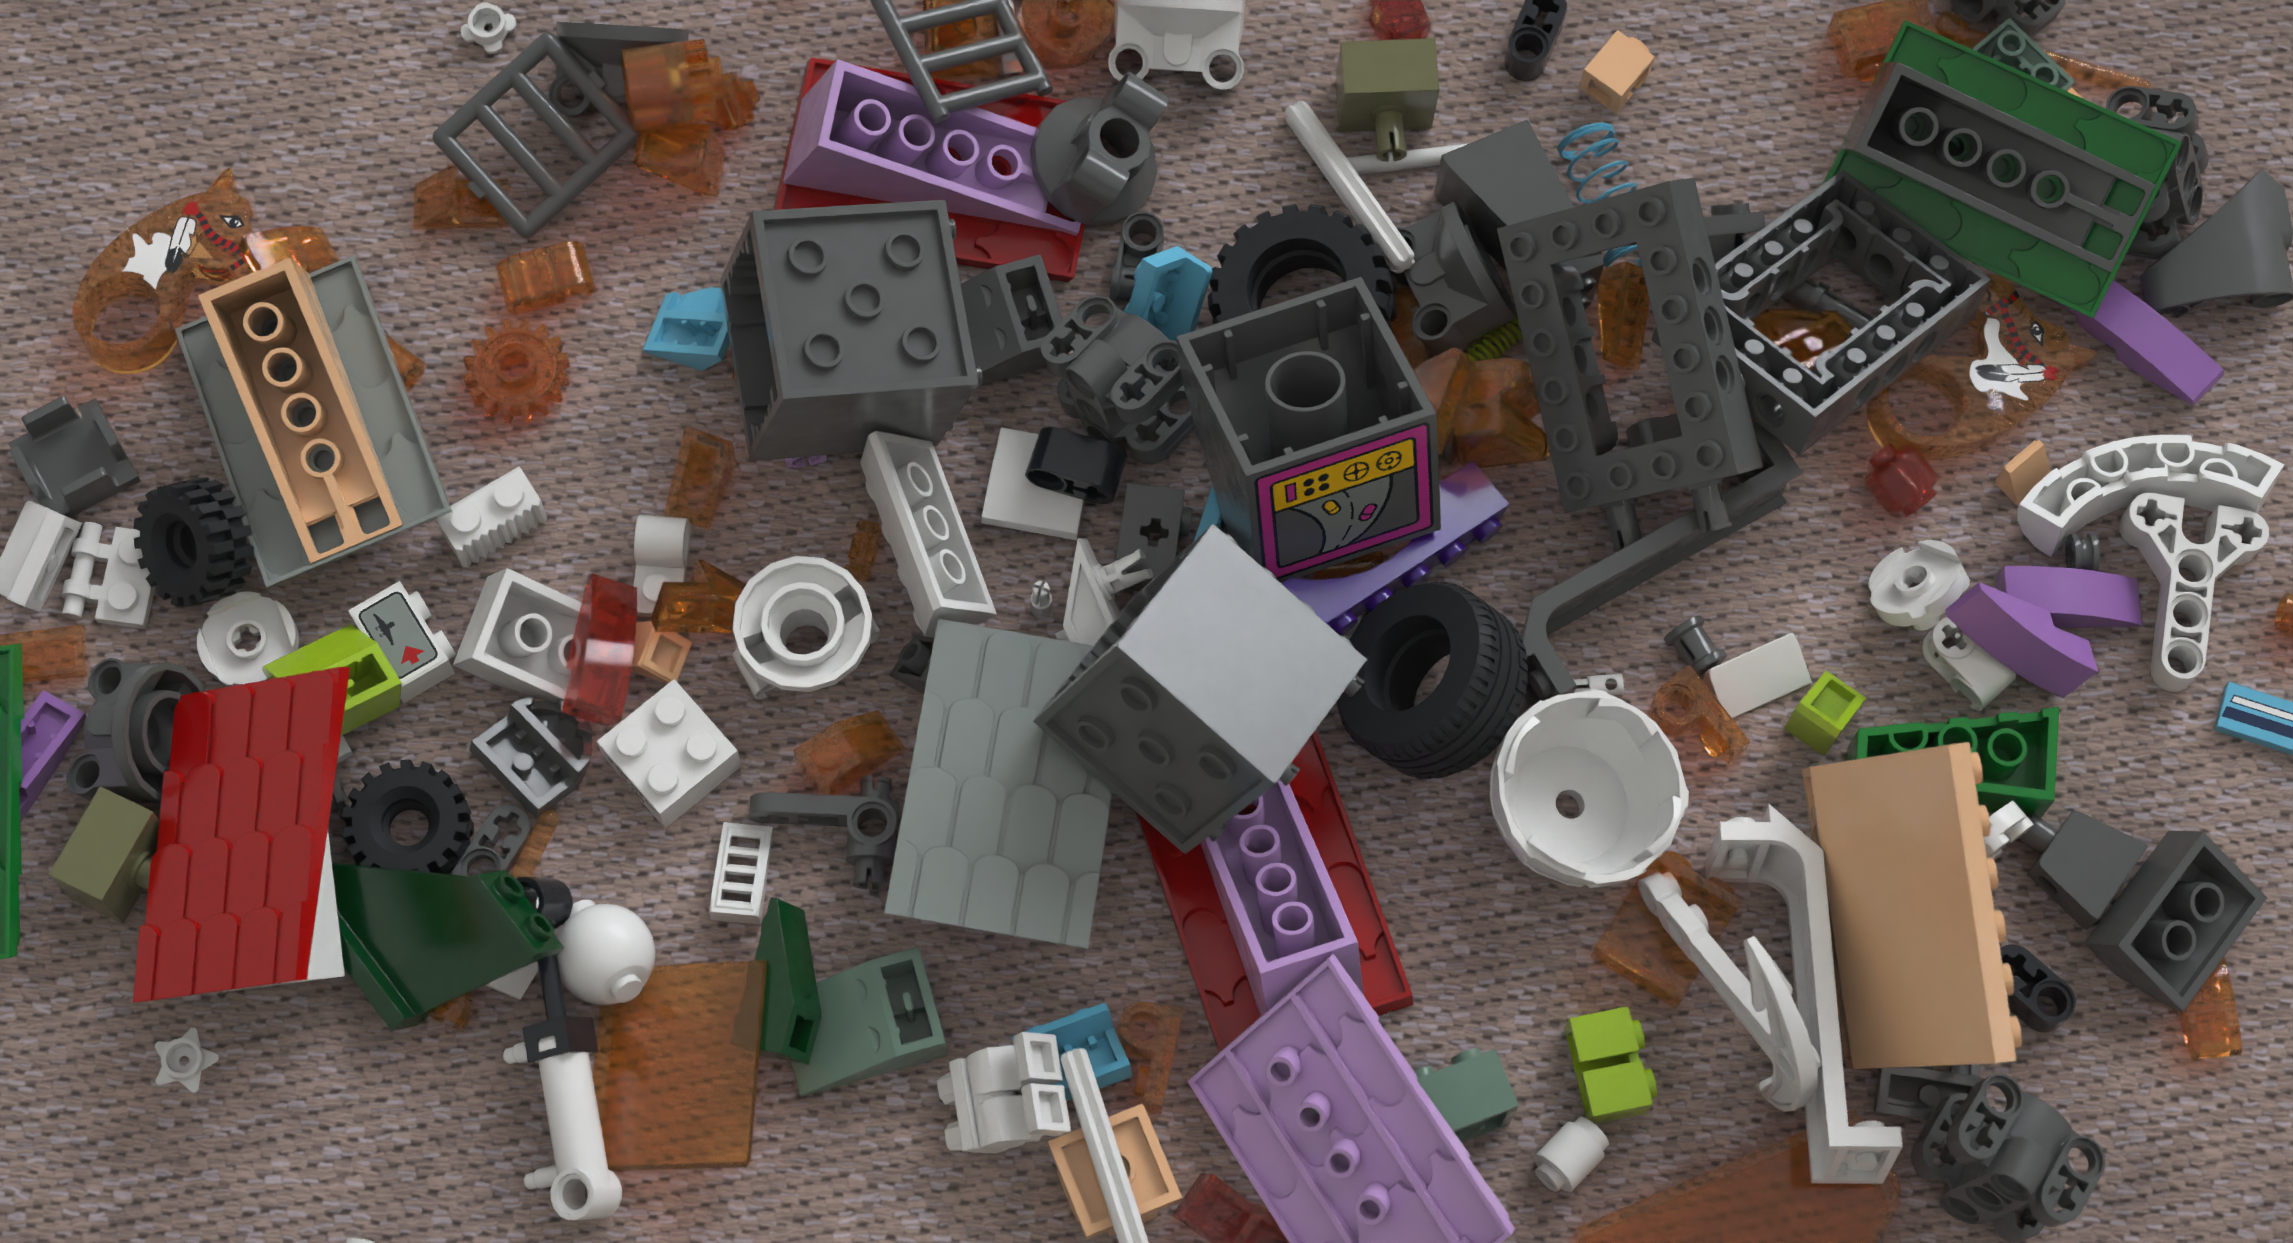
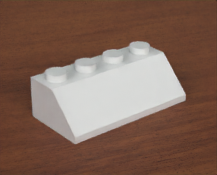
(924, 531)

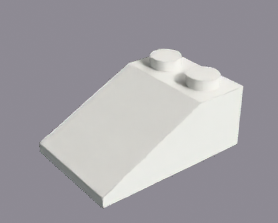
(520, 636)

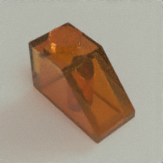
(847, 752)

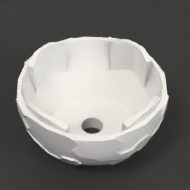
(1613, 767)

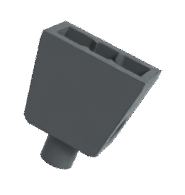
(2081, 863)

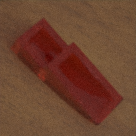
(602, 651)
(1225, 1215)

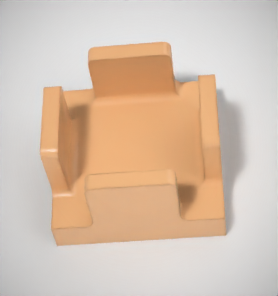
(1143, 1161)

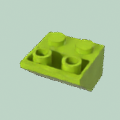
(372, 680)

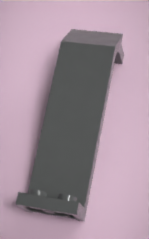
(1642, 560)

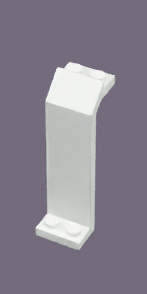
(1794, 865)

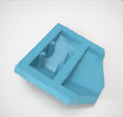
(690, 329)

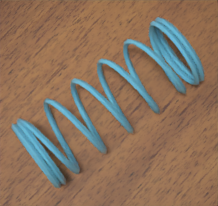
(1610, 255)

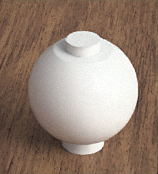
(605, 953)

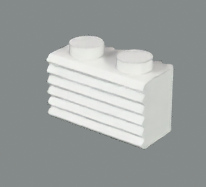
(492, 517)

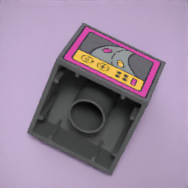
(1313, 430)

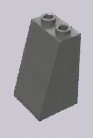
(1505, 183)

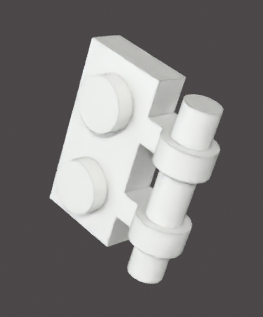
(125, 593)

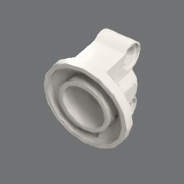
(1179, 35)
(796, 595)

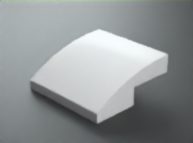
(1017, 502)

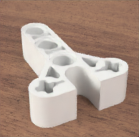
(2167, 551)

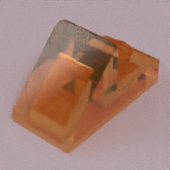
(448, 203)
(699, 605)

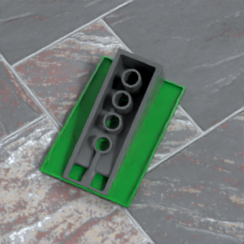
(2040, 179)

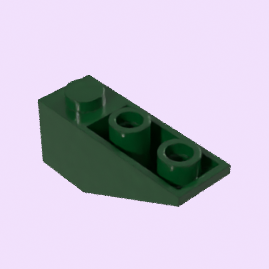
(791, 991)

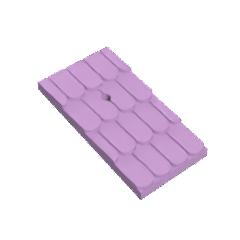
(1377, 1153)

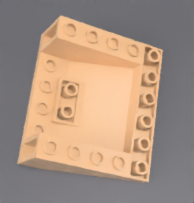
(1913, 910)

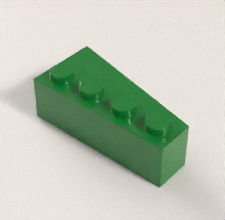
(2013, 750)

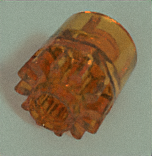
(671, 84)

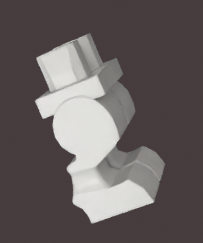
(987, 1099)

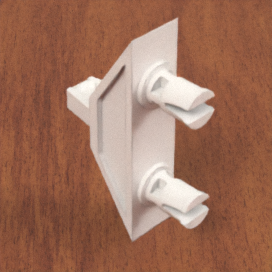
(1092, 593)

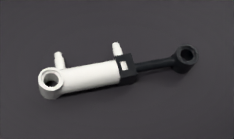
(563, 1053)

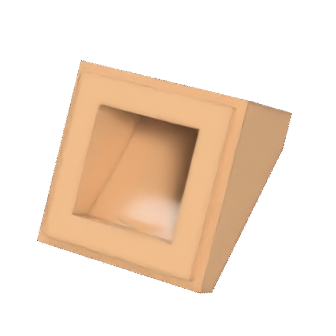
(2024, 472)
(659, 653)

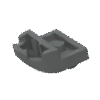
(536, 752)

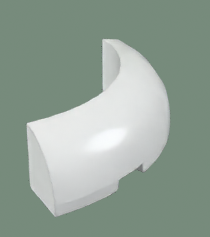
(2123, 469)

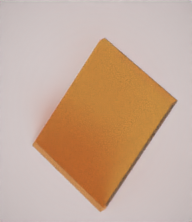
(682, 1068)

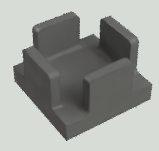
(71, 457)

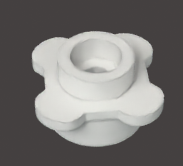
(484, 15)

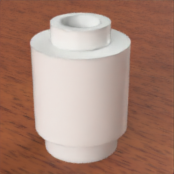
(1570, 1155)

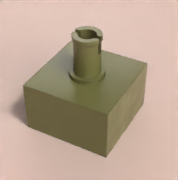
(1387, 90)
(108, 855)

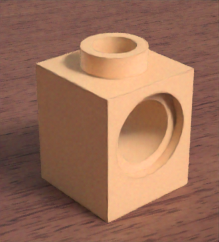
(1616, 70)

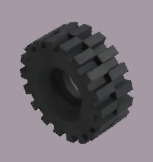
(193, 541)
(402, 790)

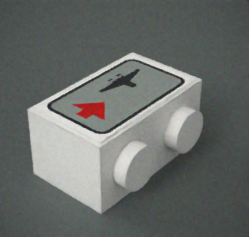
(407, 642)

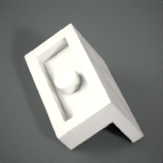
(35, 554)

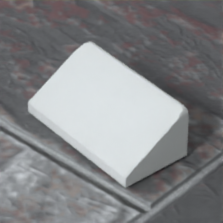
(1759, 676)

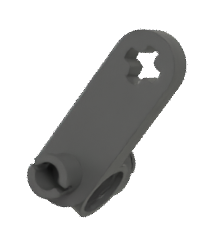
(867, 853)

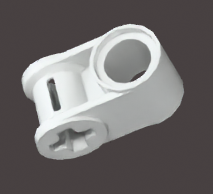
(1966, 665)

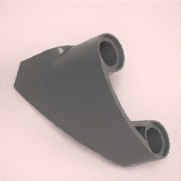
(2229, 255)

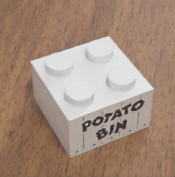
(669, 753)

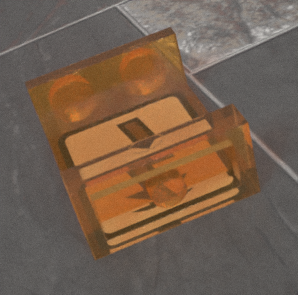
(1641, 947)

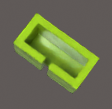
(1608, 1065)

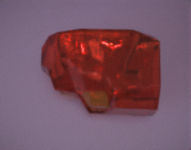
(1399, 19)

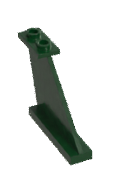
(433, 935)

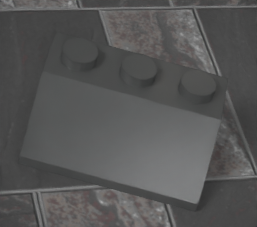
(2176, 918)

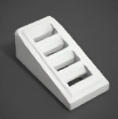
(741, 911)

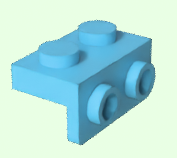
(1170, 291)
(1094, 1032)

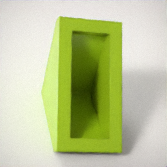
(1824, 713)

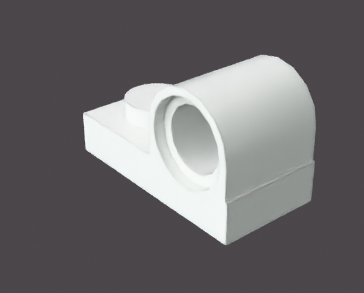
(660, 556)

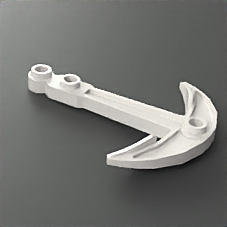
(1760, 1005)

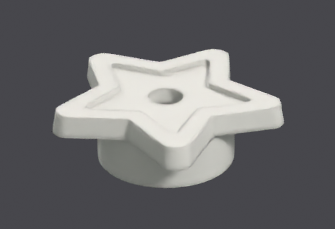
(172, 1052)

